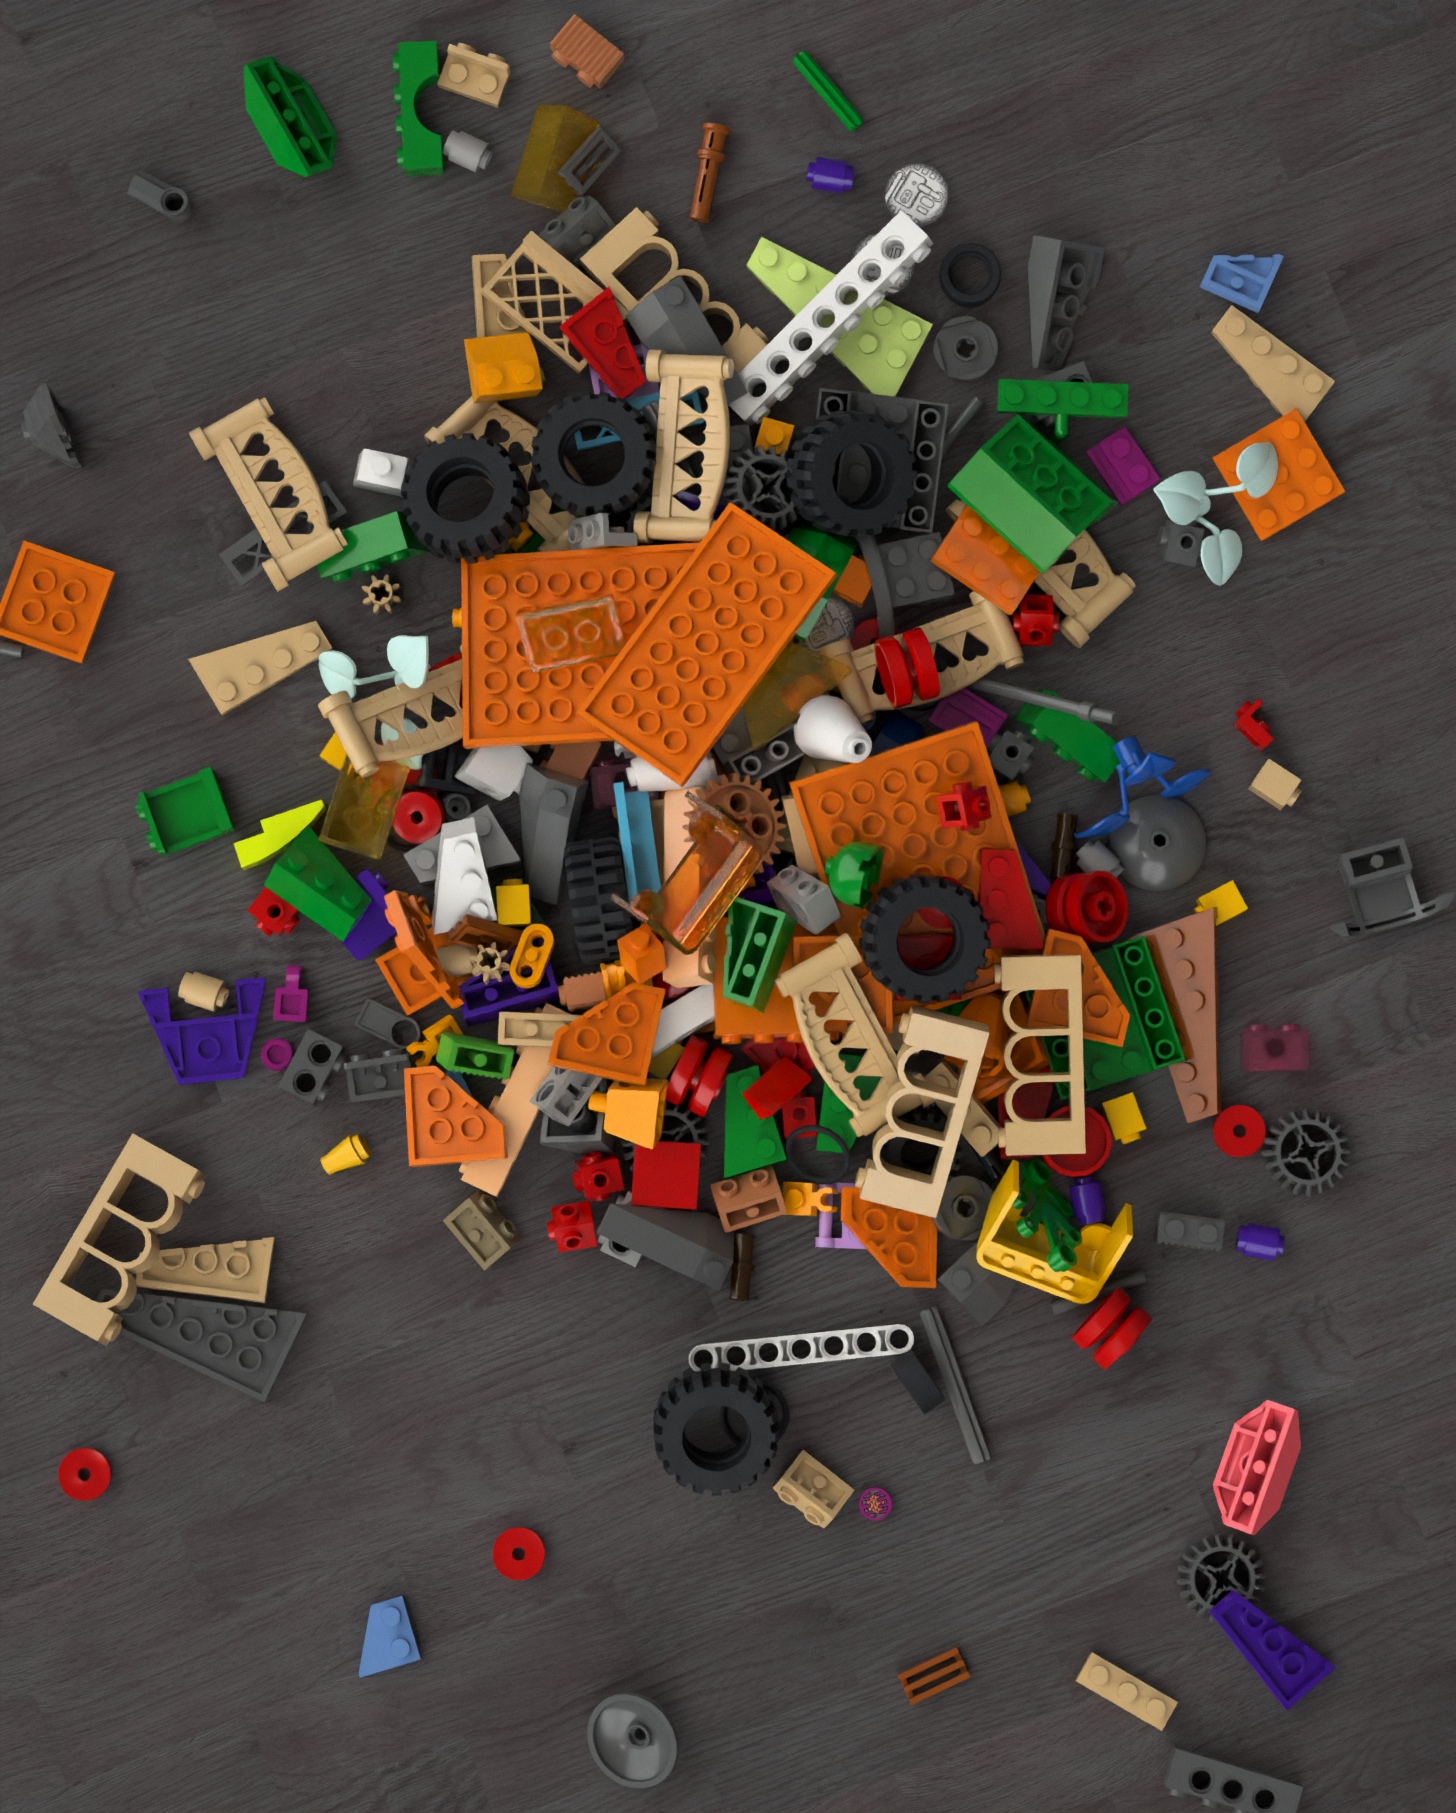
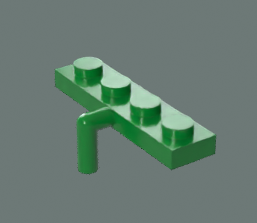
(1062, 400)

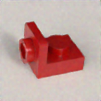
(1254, 730)

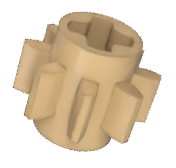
(377, 585)
(484, 969)

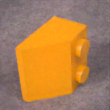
(502, 367)

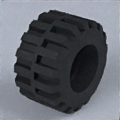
(925, 1118)

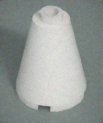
(831, 731)
(650, 779)

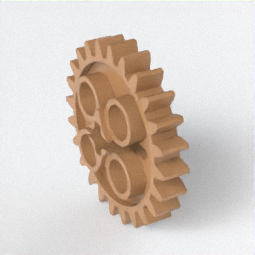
(750, 805)

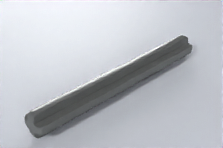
(955, 1385)

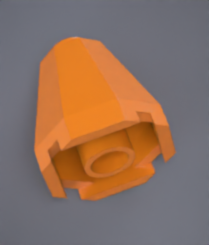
(987, 1010)

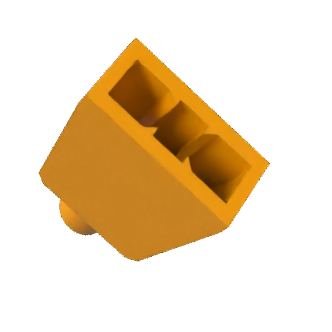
(633, 1110)

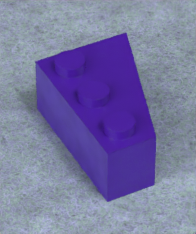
(486, 1001)

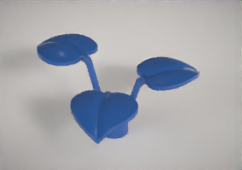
(1140, 769)

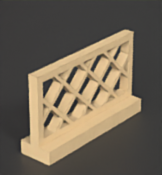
(563, 273)

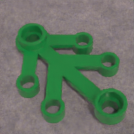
(1035, 1178)

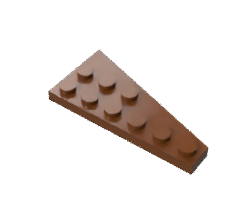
(1190, 983)

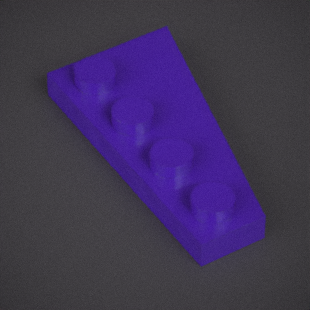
(1274, 1654)

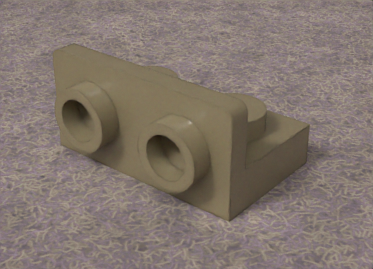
(482, 1229)

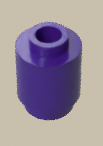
(830, 175)
(1087, 1200)
(1259, 1241)

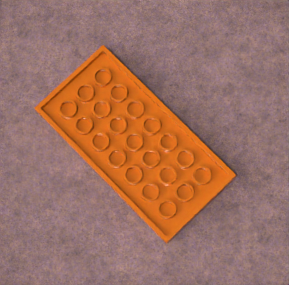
(706, 644)

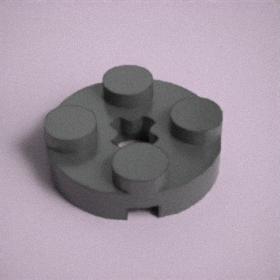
(975, 333)
(954, 1224)

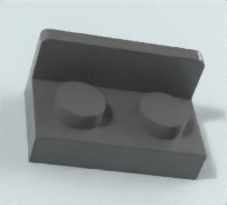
(578, 228)

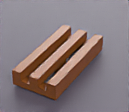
(478, 931)
(941, 1672)

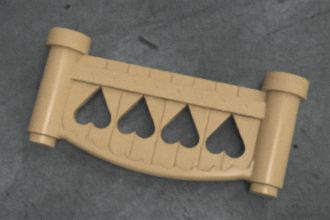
(680, 377)
(474, 419)
(290, 552)
(1083, 606)
(981, 620)
(357, 721)
(832, 972)

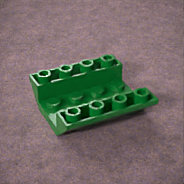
(1031, 492)
(1150, 1033)

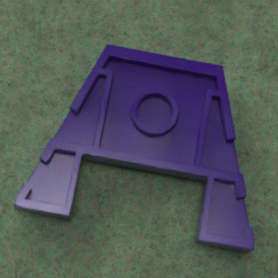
(210, 1046)

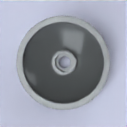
(1154, 866)
(621, 1747)

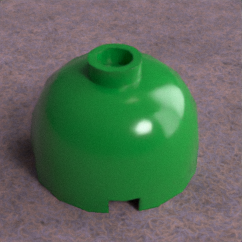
(854, 872)

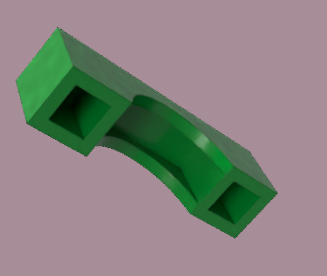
(418, 70)

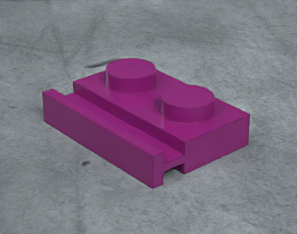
(1122, 466)
(965, 708)

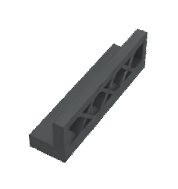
(254, 542)

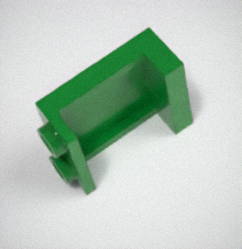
(185, 813)

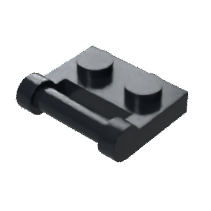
(454, 758)

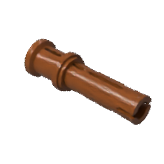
(710, 157)

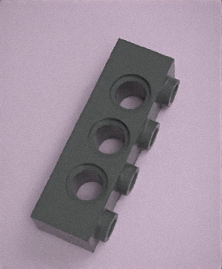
(1185, 1763)

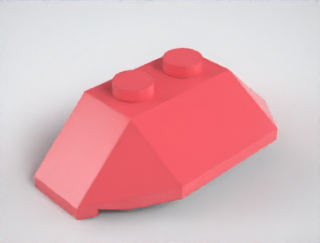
(1257, 1466)

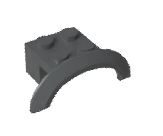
(904, 576)
(1382, 890)

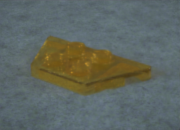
(788, 686)

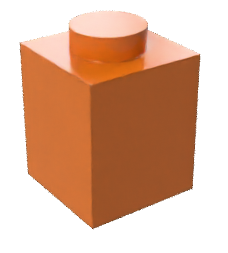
(854, 582)
(641, 954)

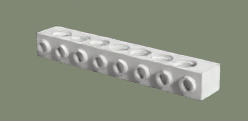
(807, 323)

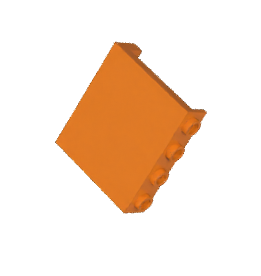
(779, 1019)

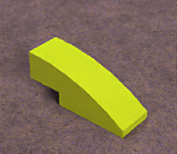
(278, 834)

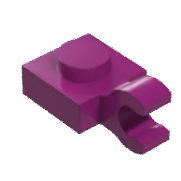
(291, 1001)

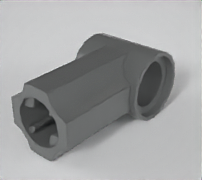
(159, 196)

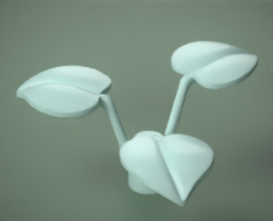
(1187, 500)
(407, 657)

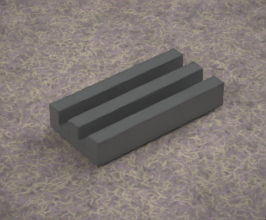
(572, 178)

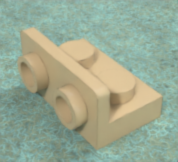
(474, 74)
(813, 1489)

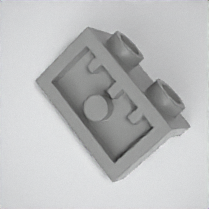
(595, 533)

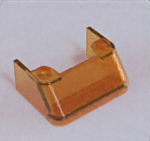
(701, 883)

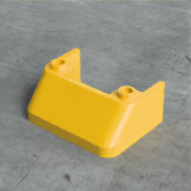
(1025, 1259)

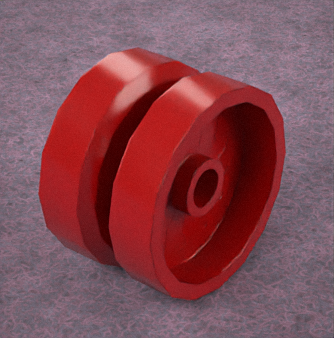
(907, 667)
(1087, 906)
(699, 1076)
(1097, 1142)
(1116, 1332)

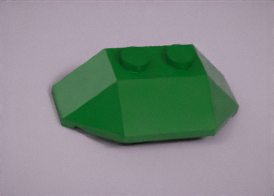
(288, 117)
(830, 550)

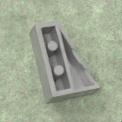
(493, 841)

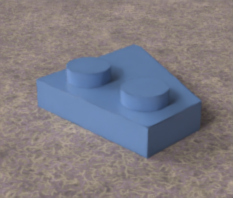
(1241, 278)
(388, 1638)

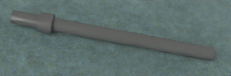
(1085, 710)

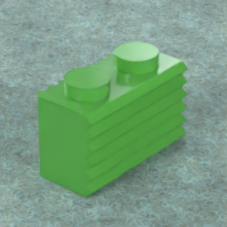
(474, 1056)

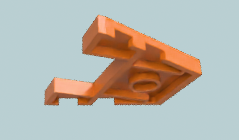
(410, 918)

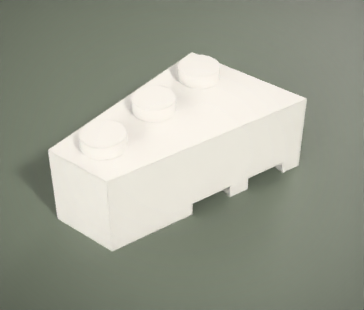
(461, 878)

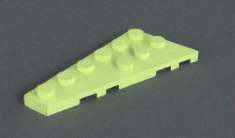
(877, 350)

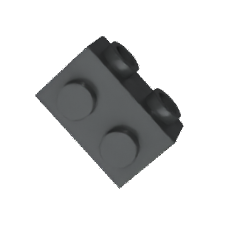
(376, 1077)

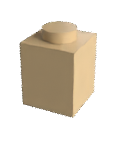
(1276, 785)

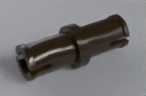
(1063, 845)
(741, 1267)

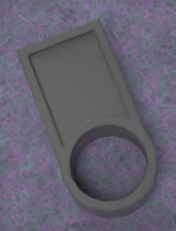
(381, 1021)

